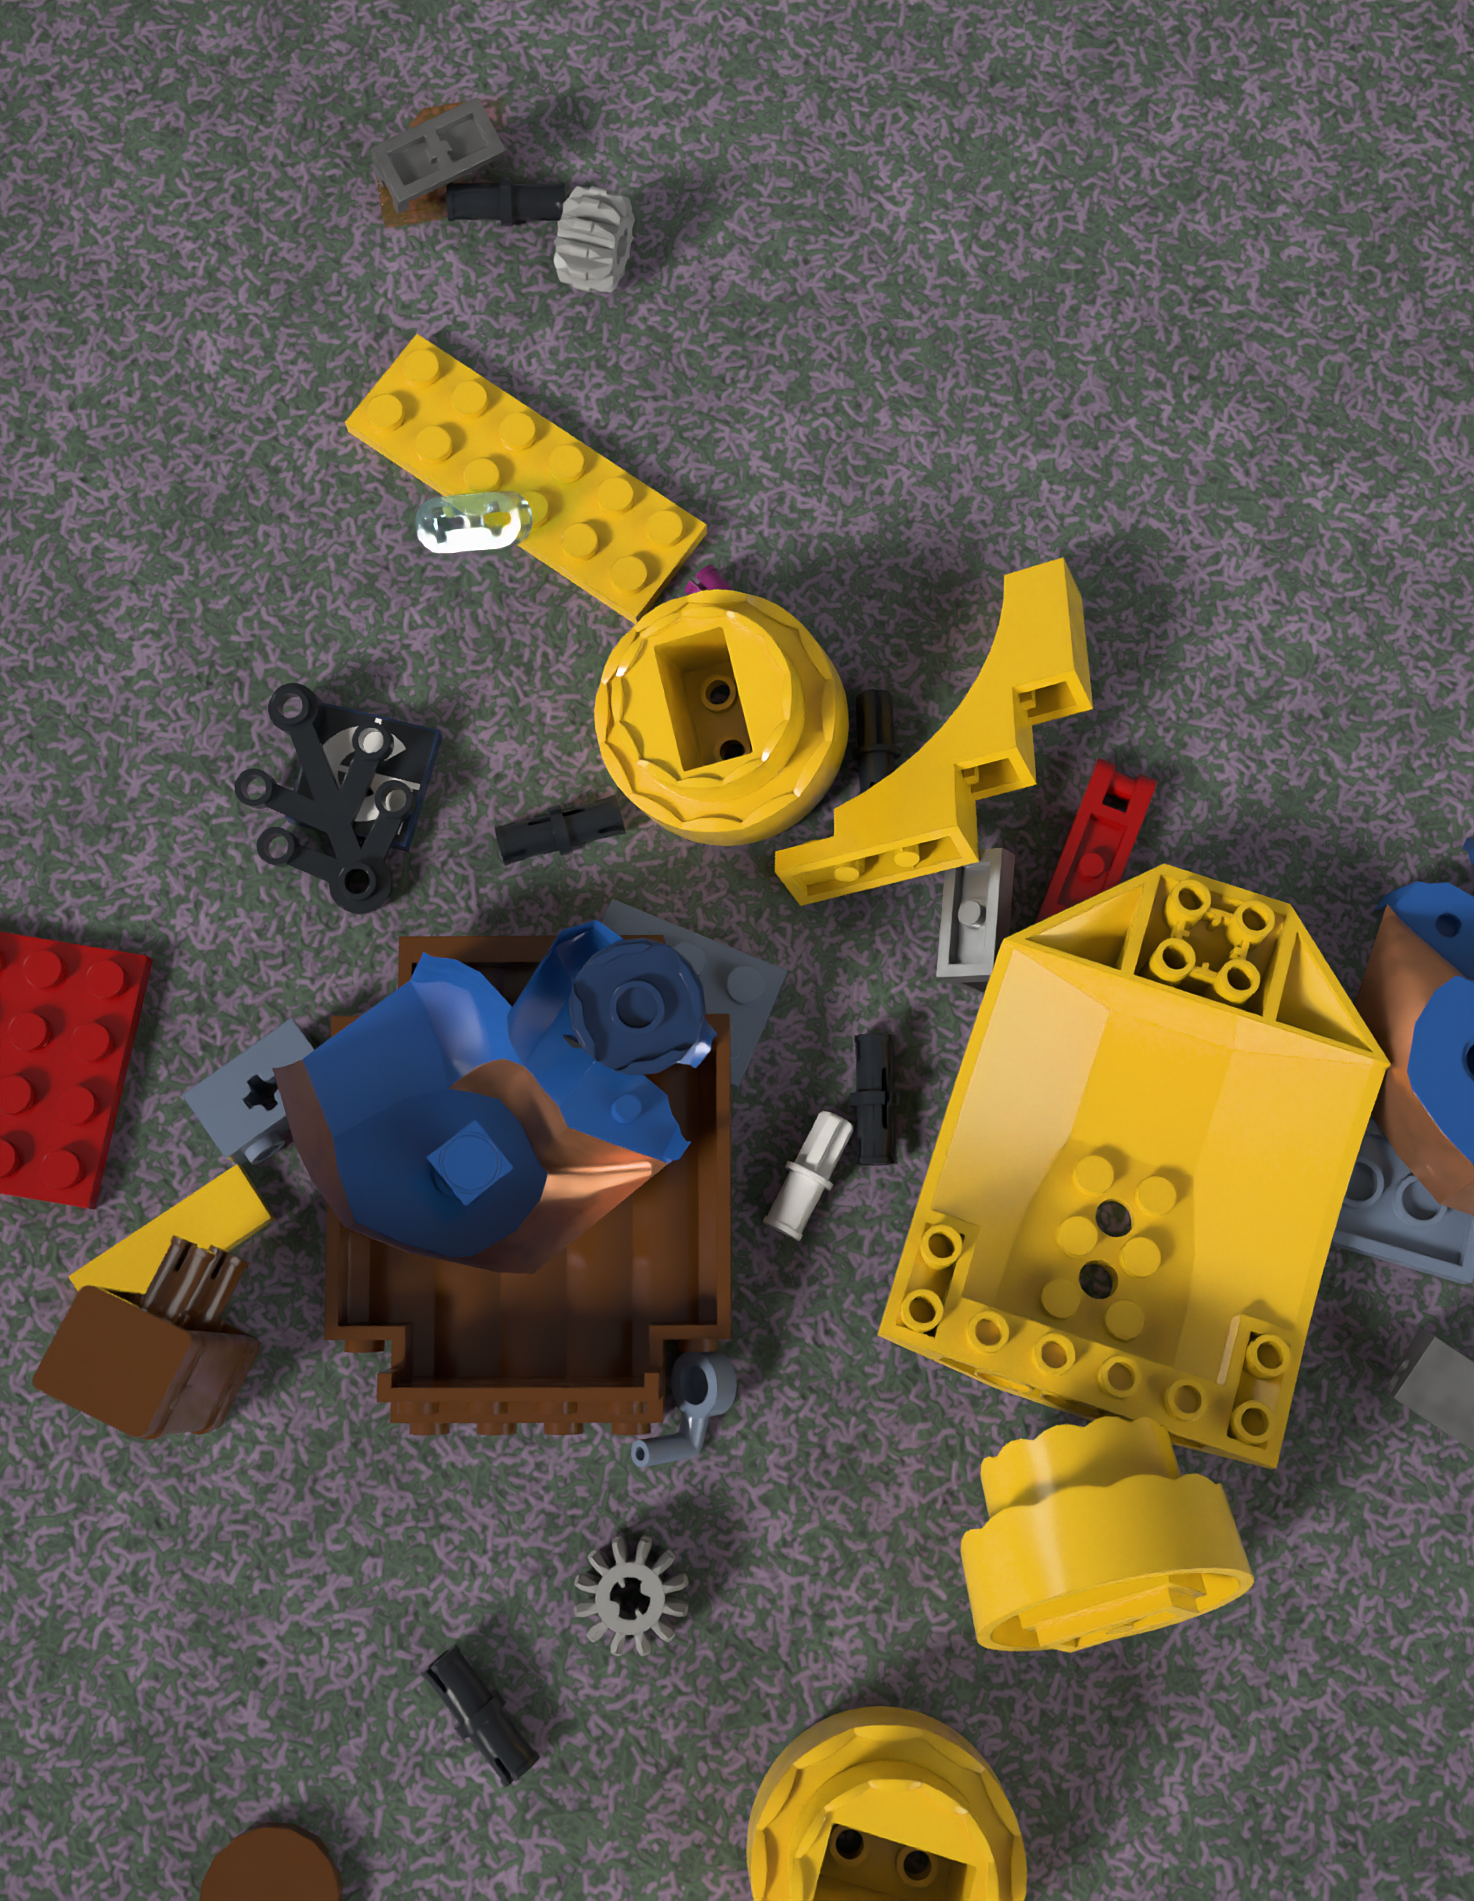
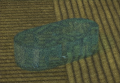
(473, 508)

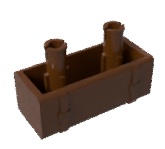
(154, 1356)

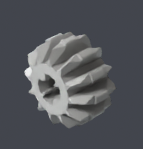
(594, 239)
(610, 1605)

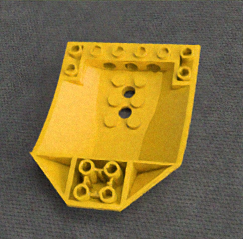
(1208, 1080)

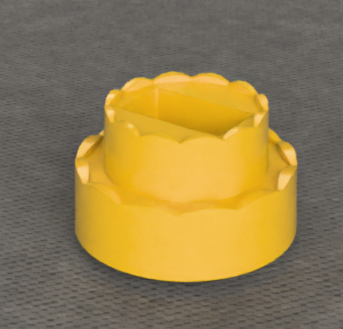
(670, 741)
(1097, 1540)
(904, 1790)

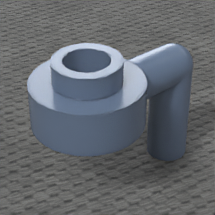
(702, 1388)

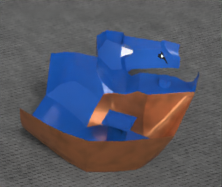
(1422, 1016)
(474, 1119)

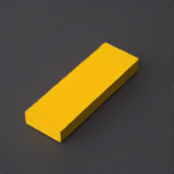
(216, 1215)

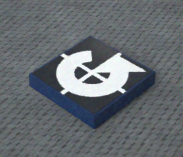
(410, 763)

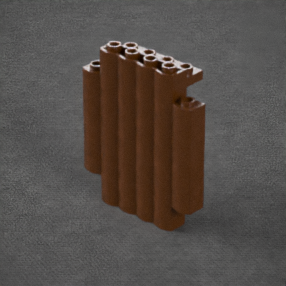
(594, 1320)

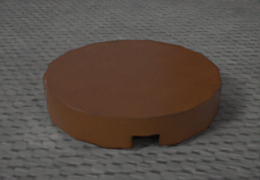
(273, 1865)

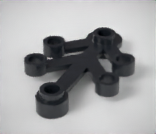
(333, 808)

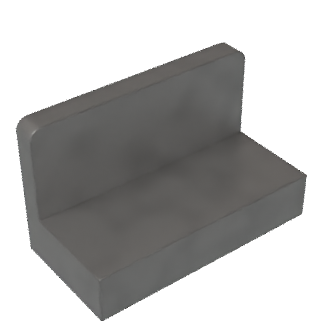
(975, 918)

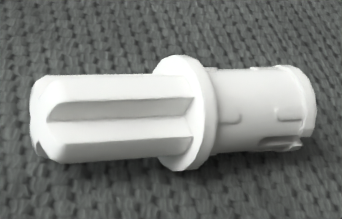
(809, 1175)

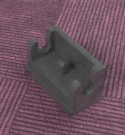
(437, 153)
(1437, 1386)

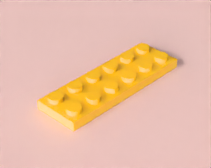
(475, 438)

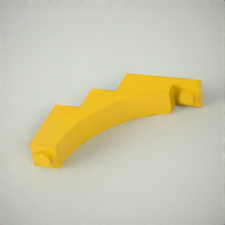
(926, 809)

